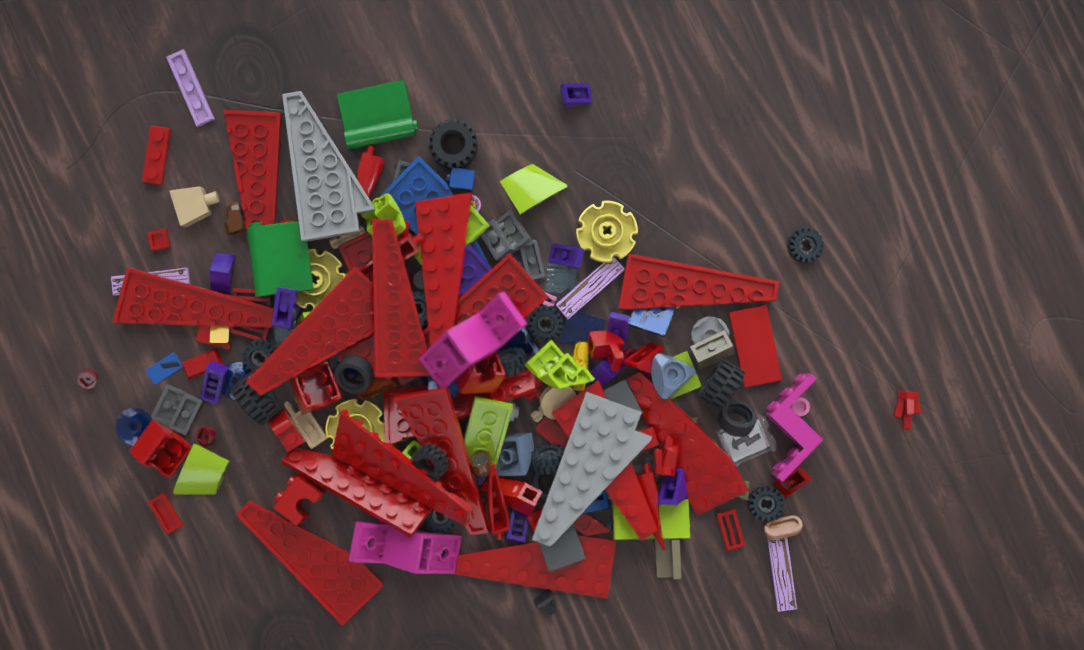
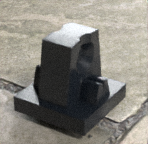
(544, 601)

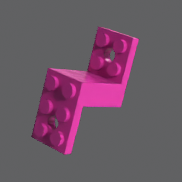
(472, 340)
(793, 426)
(416, 554)

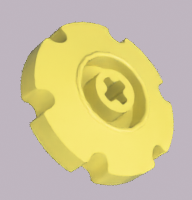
(596, 220)
(328, 269)
(367, 413)

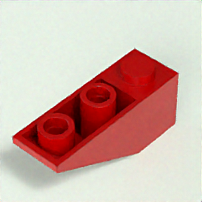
(517, 495)

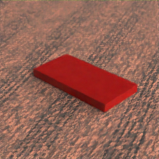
(755, 346)

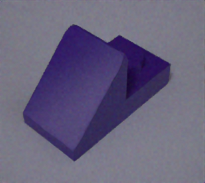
(566, 255)
(285, 307)
(619, 325)

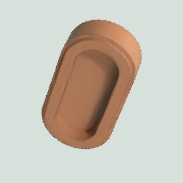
(783, 527)

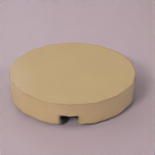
(552, 399)

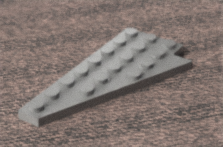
(323, 182)
(594, 456)

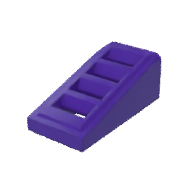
(218, 372)
(513, 538)

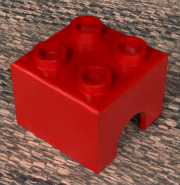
(482, 377)
(315, 388)
(160, 448)
(290, 500)

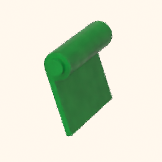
(376, 114)
(278, 258)

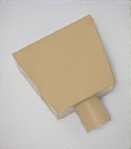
(192, 204)

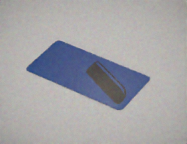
(164, 368)

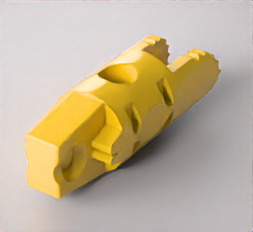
(580, 356)

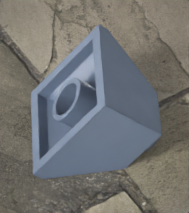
(515, 455)

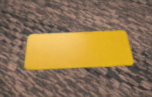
(219, 334)

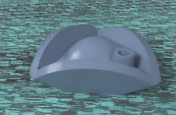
(669, 374)

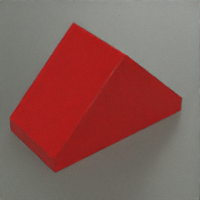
(644, 357)
(793, 482)

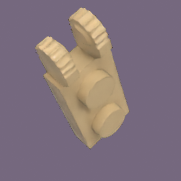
(307, 426)

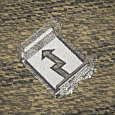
(750, 446)

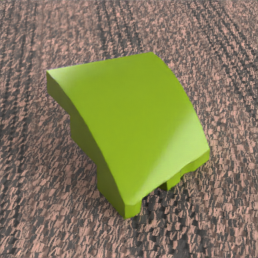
(531, 187)
(385, 209)
(557, 368)
(201, 473)

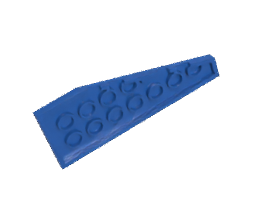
(418, 184)

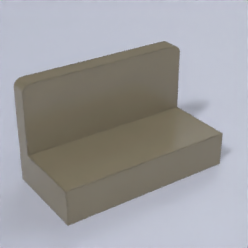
(712, 350)
(668, 561)

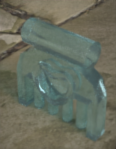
(562, 279)

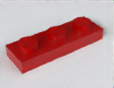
(156, 155)

